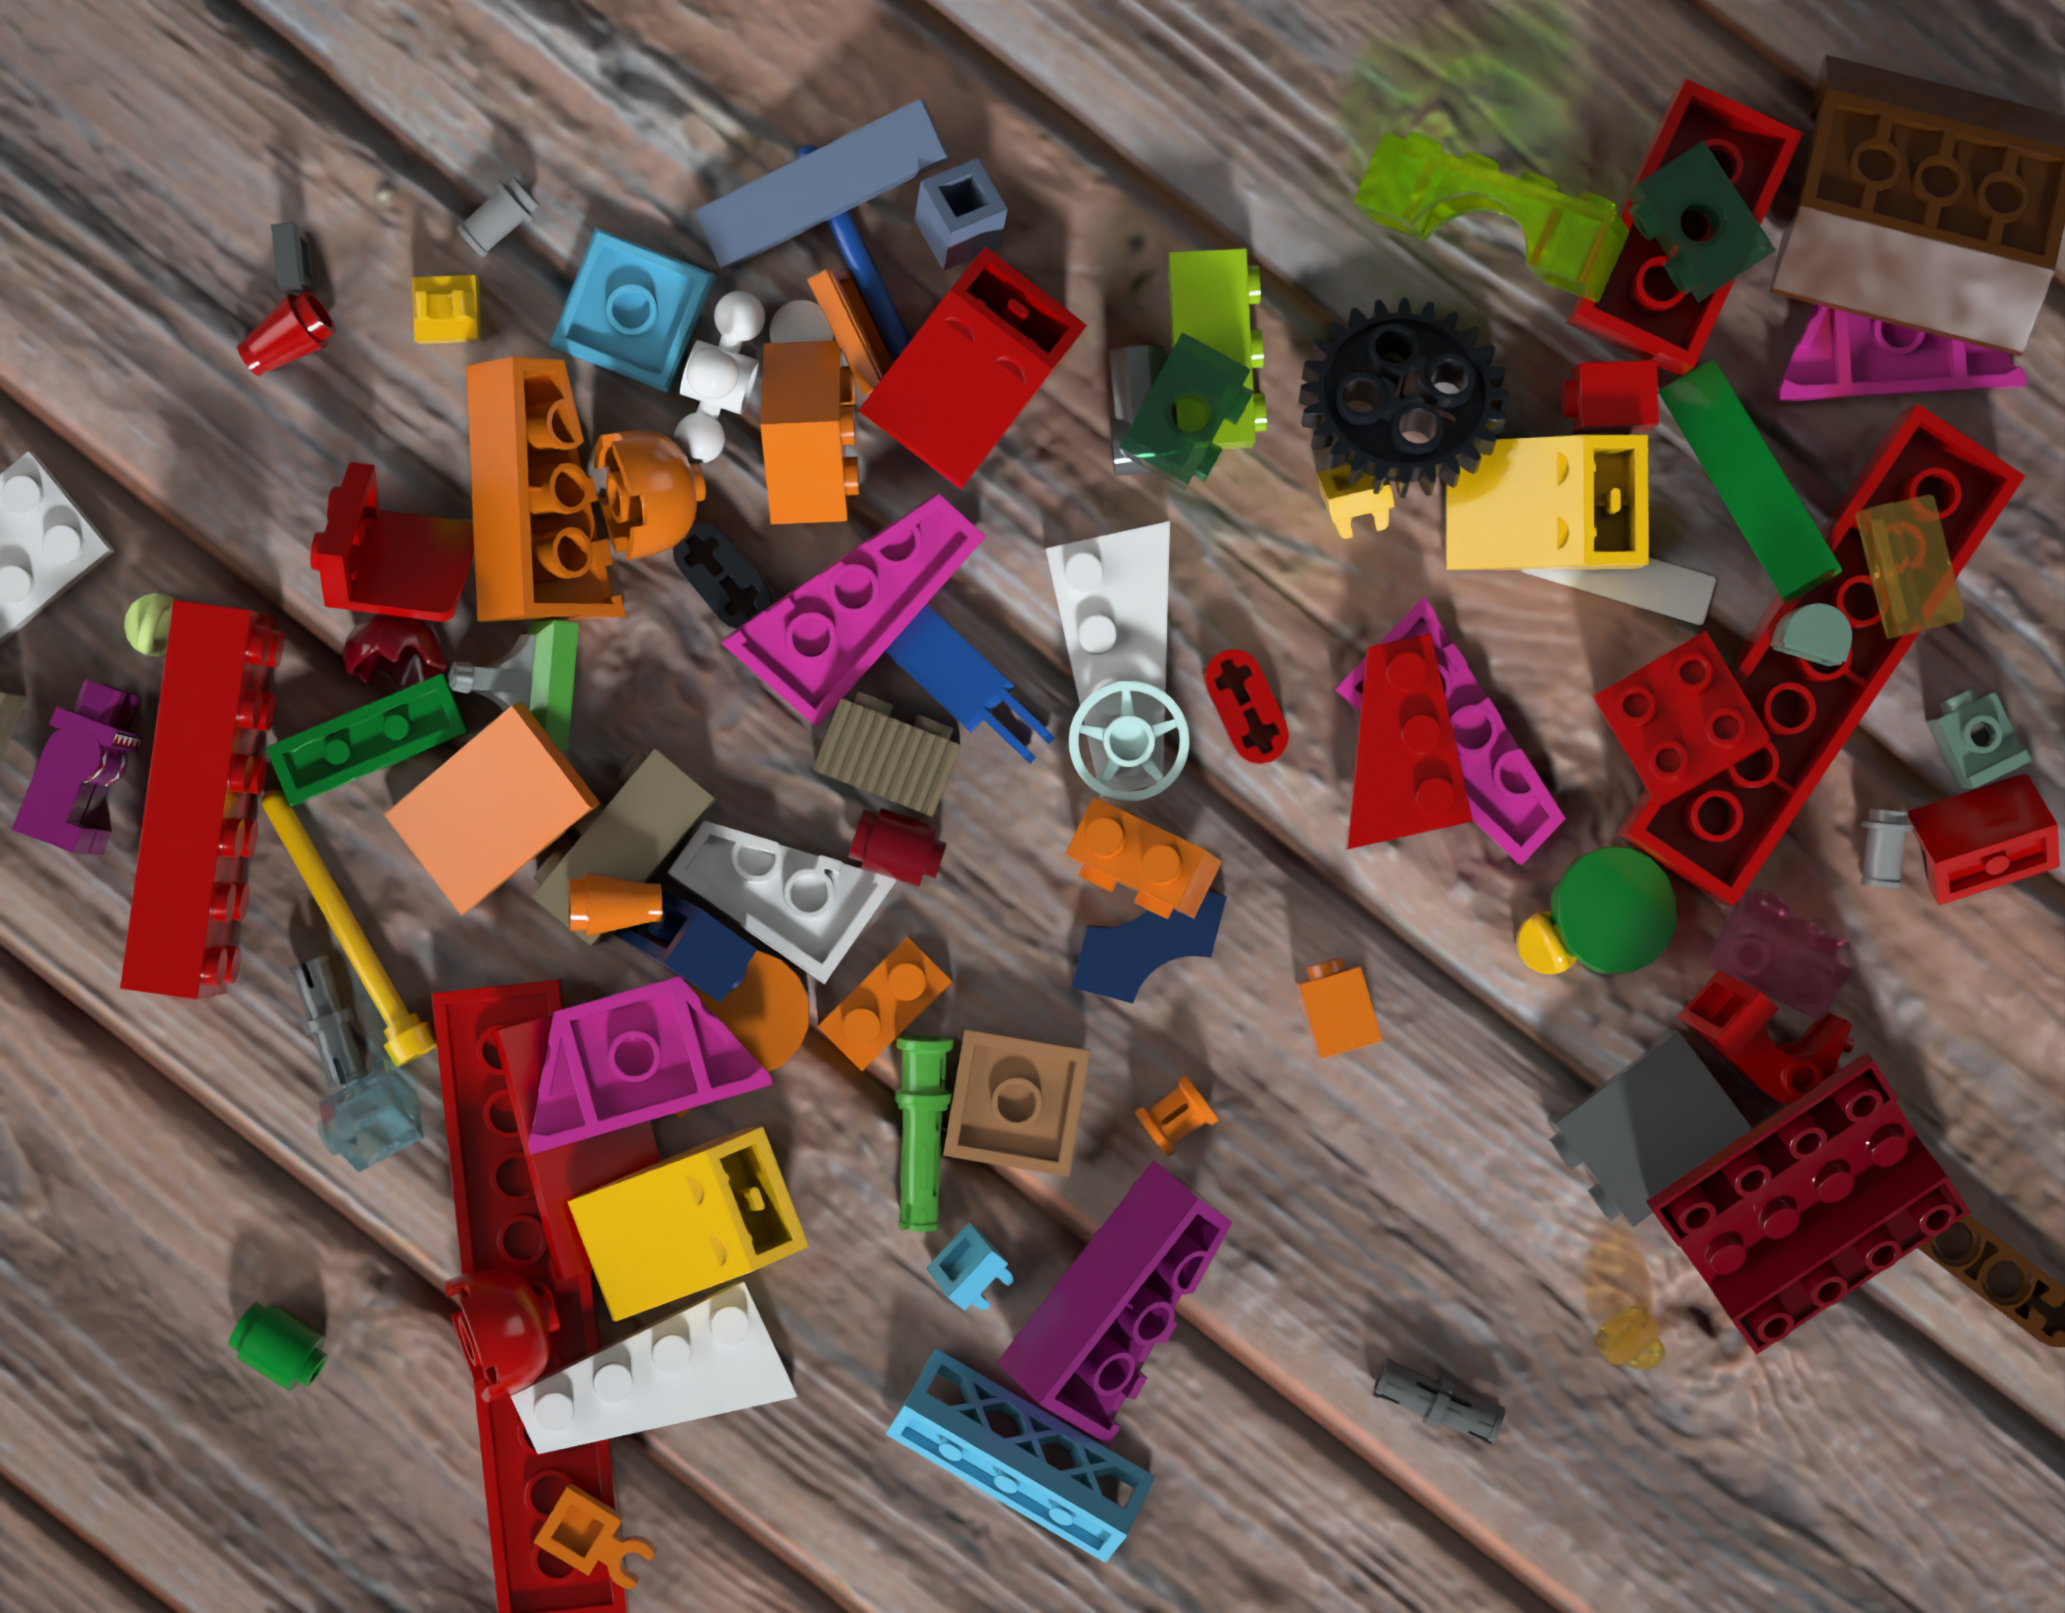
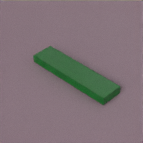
(1750, 481)

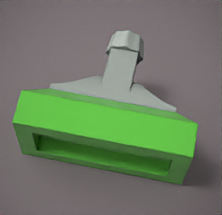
(533, 671)

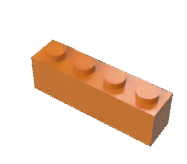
(532, 499)

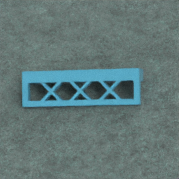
(1016, 1475)

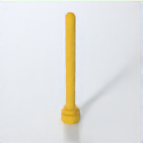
(405, 1033)

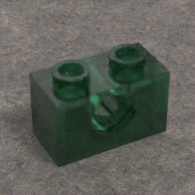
(1700, 185)
(1193, 373)

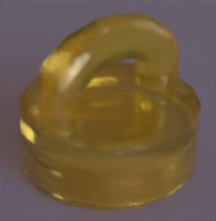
(1628, 1335)

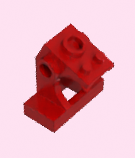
(1734, 1023)

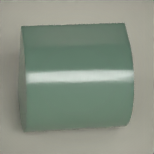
(1815, 634)

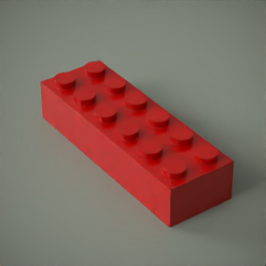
(201, 801)

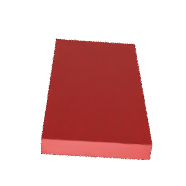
(570, 1168)

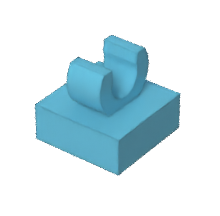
(968, 1268)

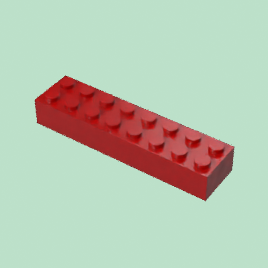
(1734, 820)

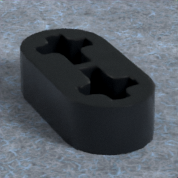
(734, 566)

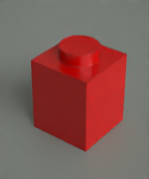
(1611, 397)

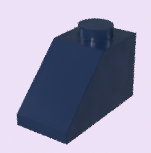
(692, 947)

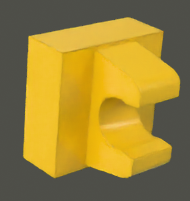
(446, 309)
(1349, 500)

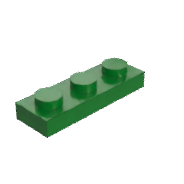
(368, 740)

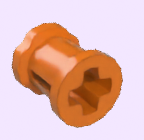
(1159, 1114)

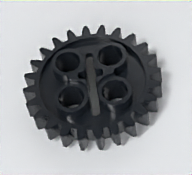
(1374, 439)

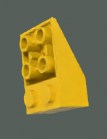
(1552, 506)
(688, 1222)

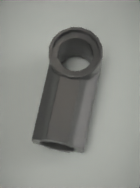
(1131, 379)

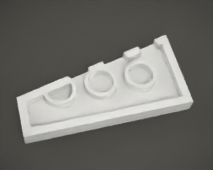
(1116, 629)
(667, 1373)

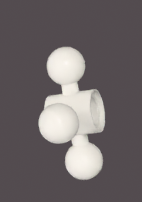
(719, 376)

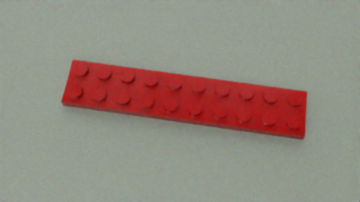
(504, 1231)

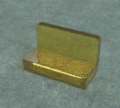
(1909, 566)

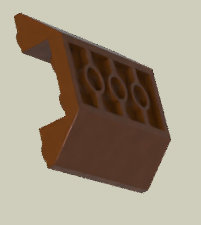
(1926, 207)

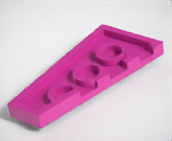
(848, 614)
(1499, 779)

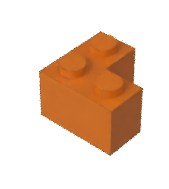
(807, 432)

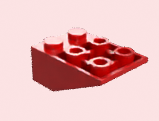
(973, 367)

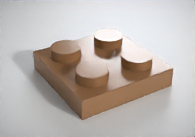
(1016, 1102)

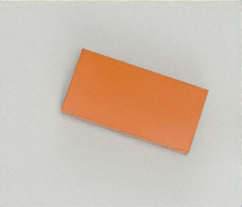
(852, 326)

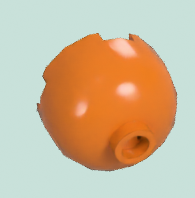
(648, 491)

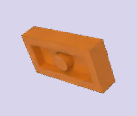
(885, 1003)

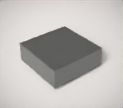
(292, 258)

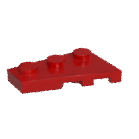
(1406, 748)

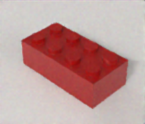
(1640, 303)

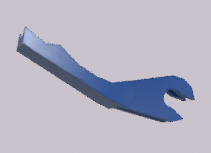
(959, 677)

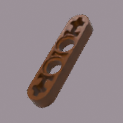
(1972, 1270)

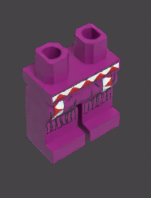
(79, 769)

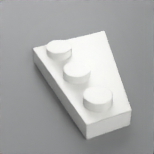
(783, 896)

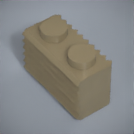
(888, 755)

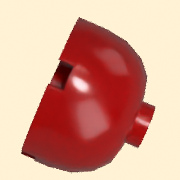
(502, 1329)

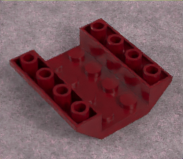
(1809, 1204)

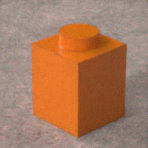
(1337, 1008)

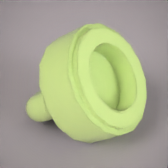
(149, 623)

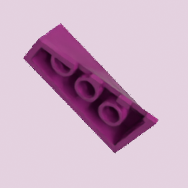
(1116, 1302)

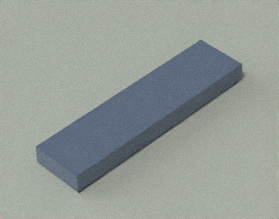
(823, 184)

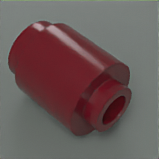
(897, 846)

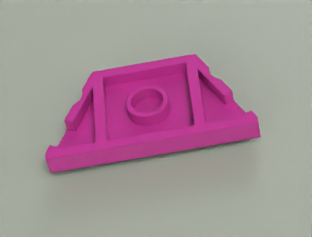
(1866, 357)
(636, 1062)

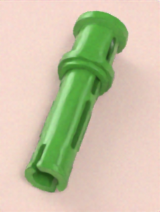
(922, 1101)

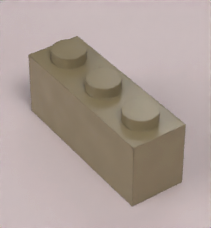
(631, 833)

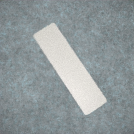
(1654, 587)

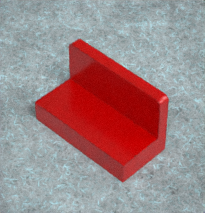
(1986, 838)

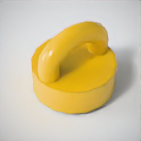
(1541, 946)

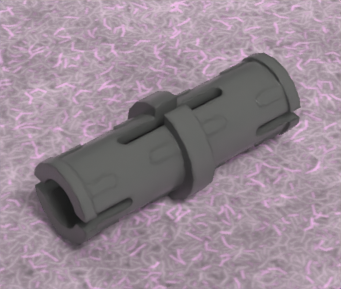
(328, 1021)
(1438, 1401)

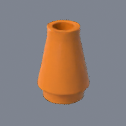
(611, 903)

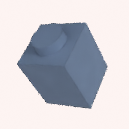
(960, 213)

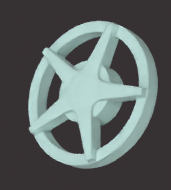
(1129, 741)

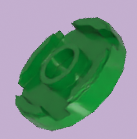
(1614, 910)

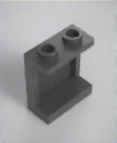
(1647, 1127)

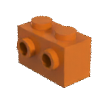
(1142, 857)

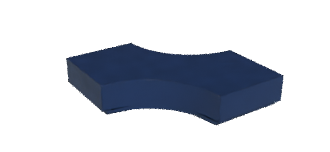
(1122, 956)

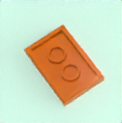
(491, 808)

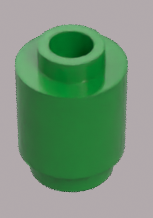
(278, 1346)

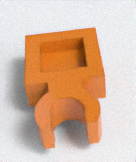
(585, 1531)

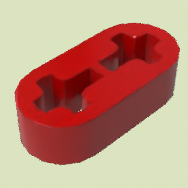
(1260, 700)

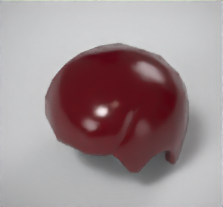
(399, 645)

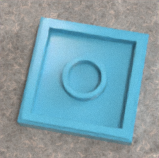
(632, 311)

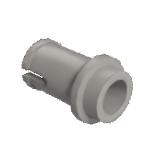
(498, 216)
(1885, 847)

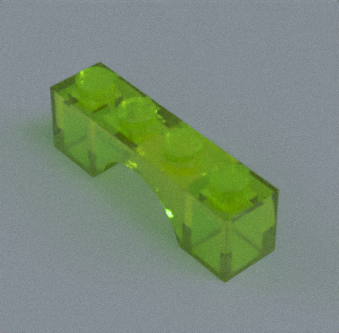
(1420, 189)

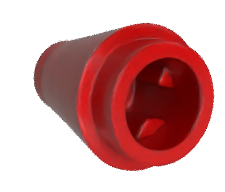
(287, 333)

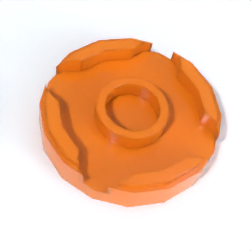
(766, 1010)

